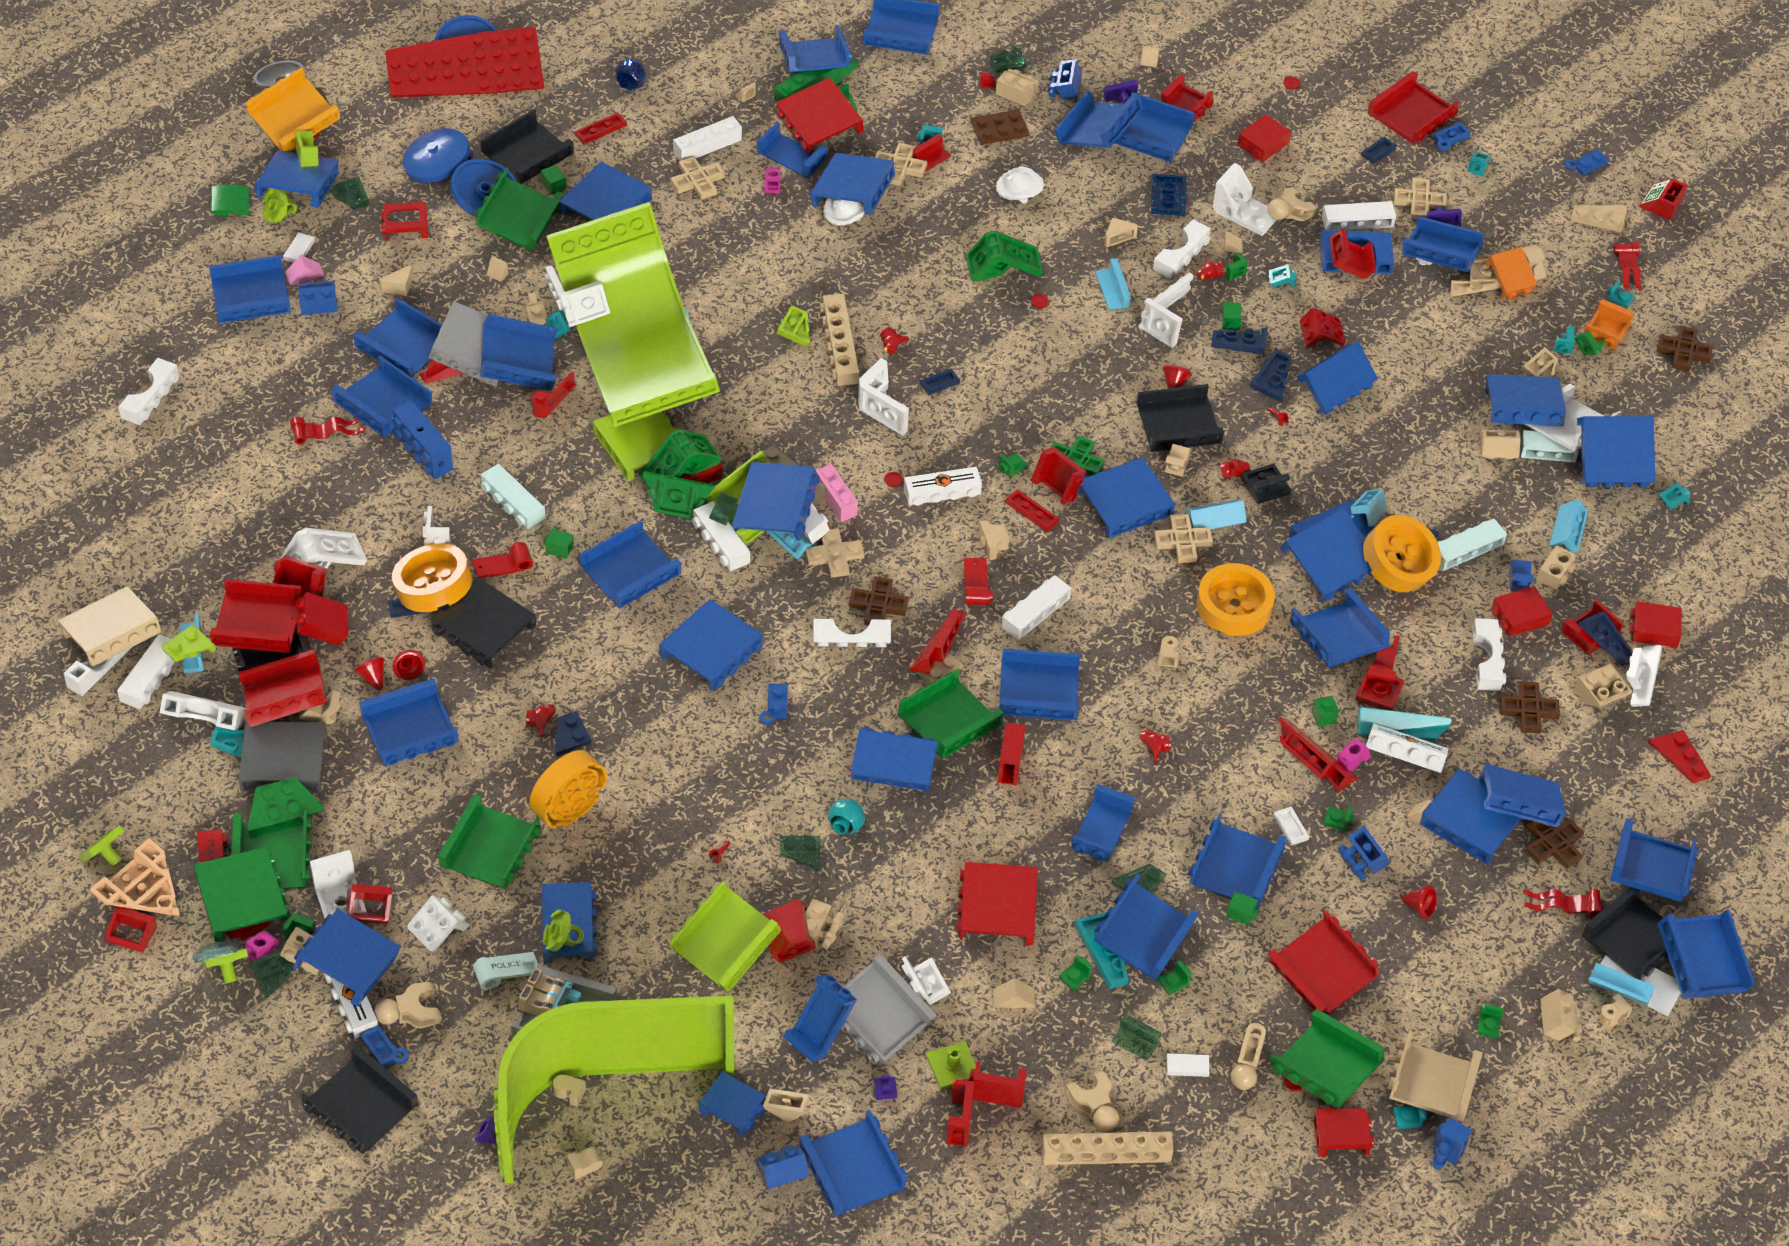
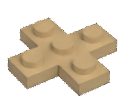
(904, 163)
(697, 177)
(1419, 198)
(1183, 538)
(835, 553)

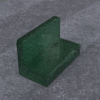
(1137, 1037)

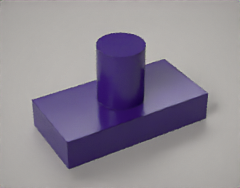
(1120, 91)
(1450, 216)

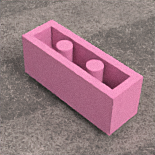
(837, 493)

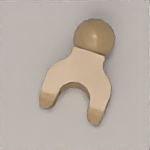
(1291, 207)
(408, 1008)
(1244, 1074)
(1095, 1102)

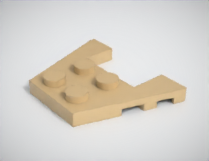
(1480, 279)

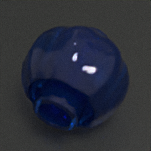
(630, 74)

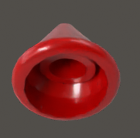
(1176, 375)
(408, 664)
(372, 672)
(1422, 901)

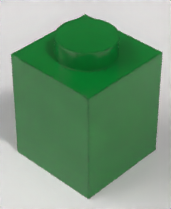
(553, 179)
(1231, 316)
(559, 543)
(1325, 711)
(1242, 908)

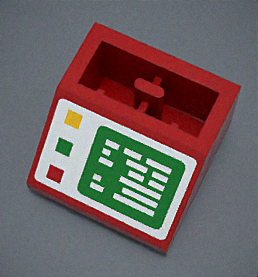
(1664, 198)

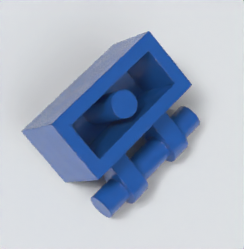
(1065, 80)
(317, 297)
(1367, 849)
(1450, 1143)
(782, 1166)

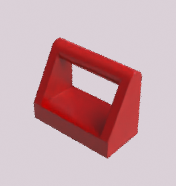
(370, 893)
(133, 919)

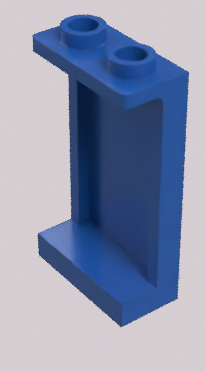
(821, 1018)

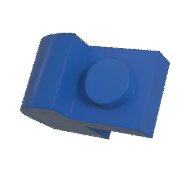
(1520, 574)

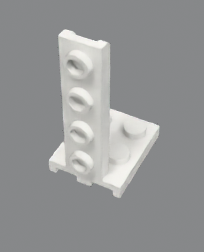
(580, 303)
(1159, 320)

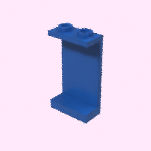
(789, 152)
(1103, 823)

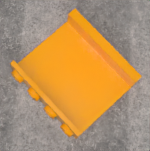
(290, 108)

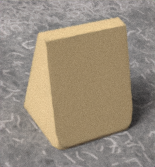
(1149, 56)
(747, 92)
(1232, 243)
(497, 269)
(1416, 813)

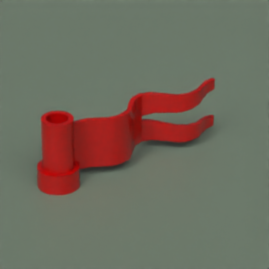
(1628, 261)
(321, 431)
(1384, 663)
(1570, 904)

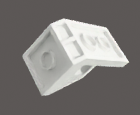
(1235, 203)
(875, 401)
(325, 546)

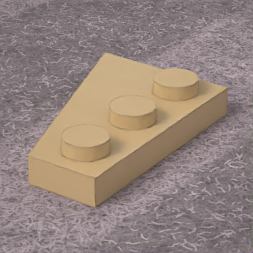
(1601, 216)

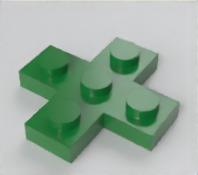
(1080, 454)

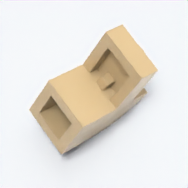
(1534, 257)
(1177, 460)
(324, 712)

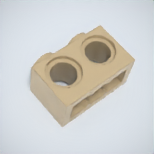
(1556, 567)

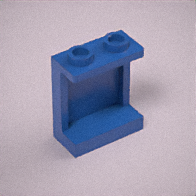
(733, 1102)

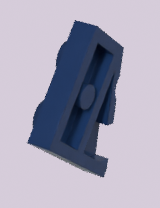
(570, 733)

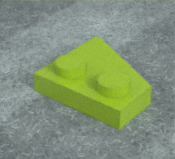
(795, 326)
(187, 644)

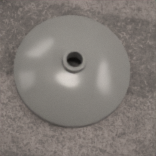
(271, 73)

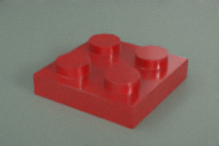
(1379, 692)

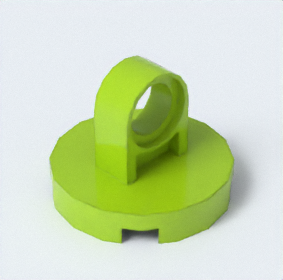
(276, 205)
(558, 932)

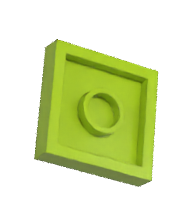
(103, 846)
(226, 964)
(951, 1064)

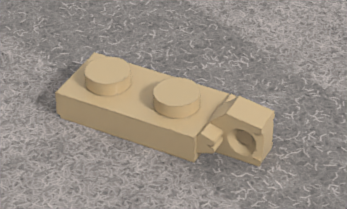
(535, 310)

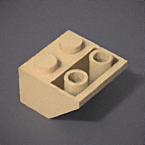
(1601, 686)

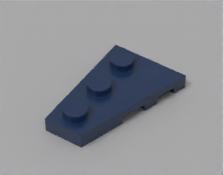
(1246, 341)
(1273, 376)
(1608, 637)

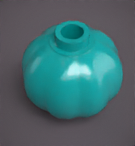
(844, 813)

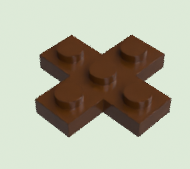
(1684, 348)
(878, 600)
(1529, 707)
(1555, 842)

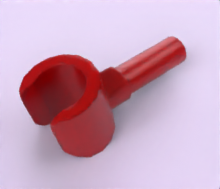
(1282, 417)
(719, 852)

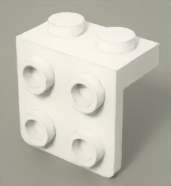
(433, 534)
(436, 922)
(926, 980)

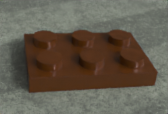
(999, 127)

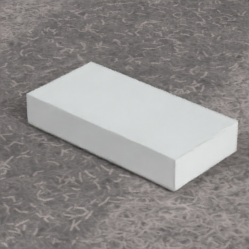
(299, 246)
(1291, 826)
(1188, 1065)

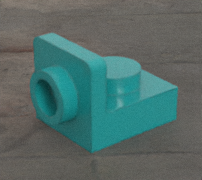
(928, 132)
(1478, 163)
(1282, 276)
(1619, 296)
(558, 320)
(1566, 343)
(1675, 496)
(1409, 1117)

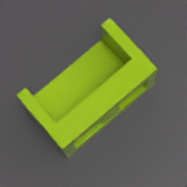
(305, 150)

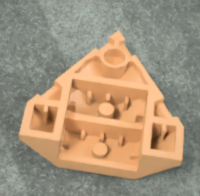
(141, 883)

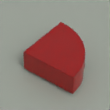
(987, 80)

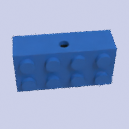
(422, 440)

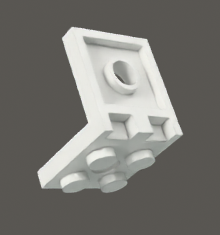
(331, 880)

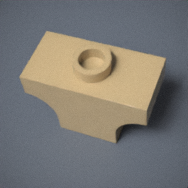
(993, 538)

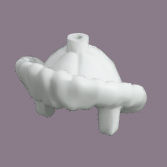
(1019, 184)
(842, 211)

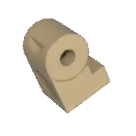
(1168, 652)
(1615, 1011)
(569, 1087)
(584, 1162)

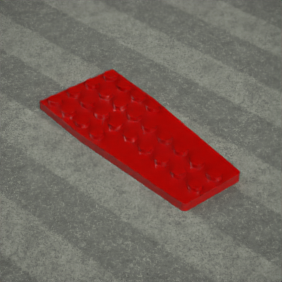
(467, 65)

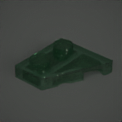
(1008, 60)
(351, 193)
(801, 850)
(1149, 878)
(271, 972)

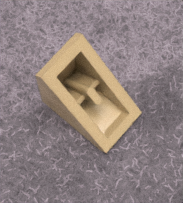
(1119, 232)
(397, 282)
(1014, 995)
(786, 1104)

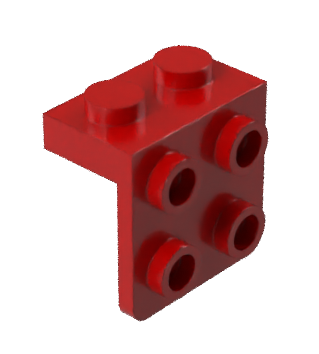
(1319, 325)

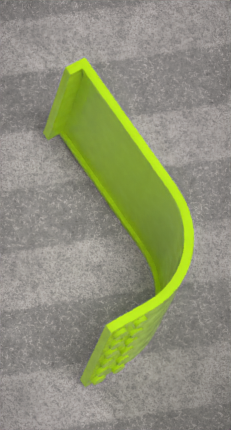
(646, 345)
(608, 1040)

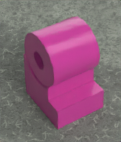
(772, 180)
(1353, 754)
(261, 945)

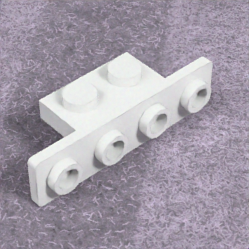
(1643, 673)

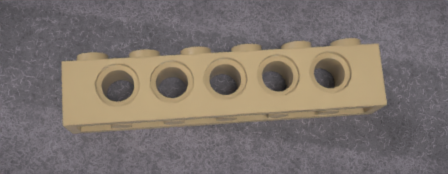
(840, 340)
(1107, 1148)

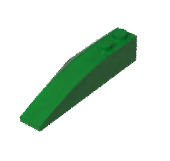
(811, 77)

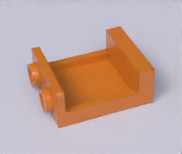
(1512, 273)
(1610, 323)

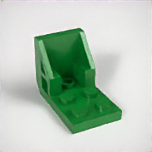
(997, 247)
(683, 453)

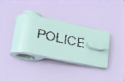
(494, 969)

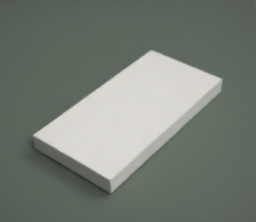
(1665, 991)

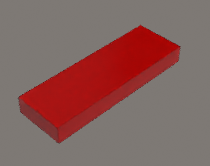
(600, 128)
(1032, 510)

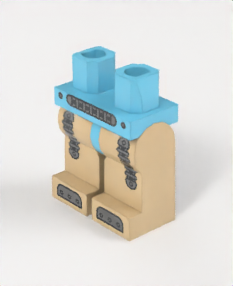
(546, 993)

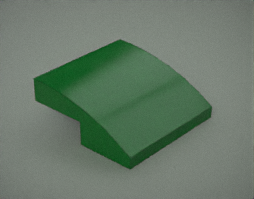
(229, 199)

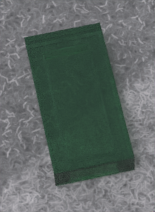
(723, 509)

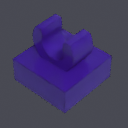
(885, 1087)
(486, 1131)

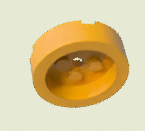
(1414, 544)
(432, 577)
(1236, 584)
(568, 789)

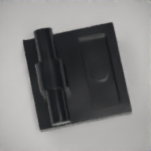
(1266, 483)

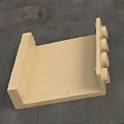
(110, 625)
(1433, 1079)

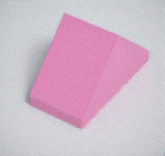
(303, 270)

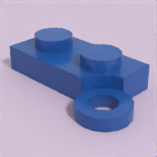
(1451, 136)
(1588, 162)
(776, 703)
(382, 1048)

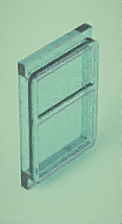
(217, 950)

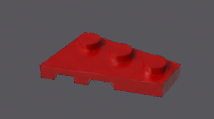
(1682, 754)

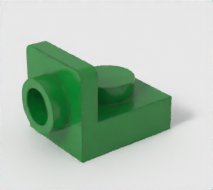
(1237, 268)
(1588, 343)
(1012, 464)
(1339, 818)
(301, 922)
(1076, 973)
(1176, 978)
(1489, 1021)

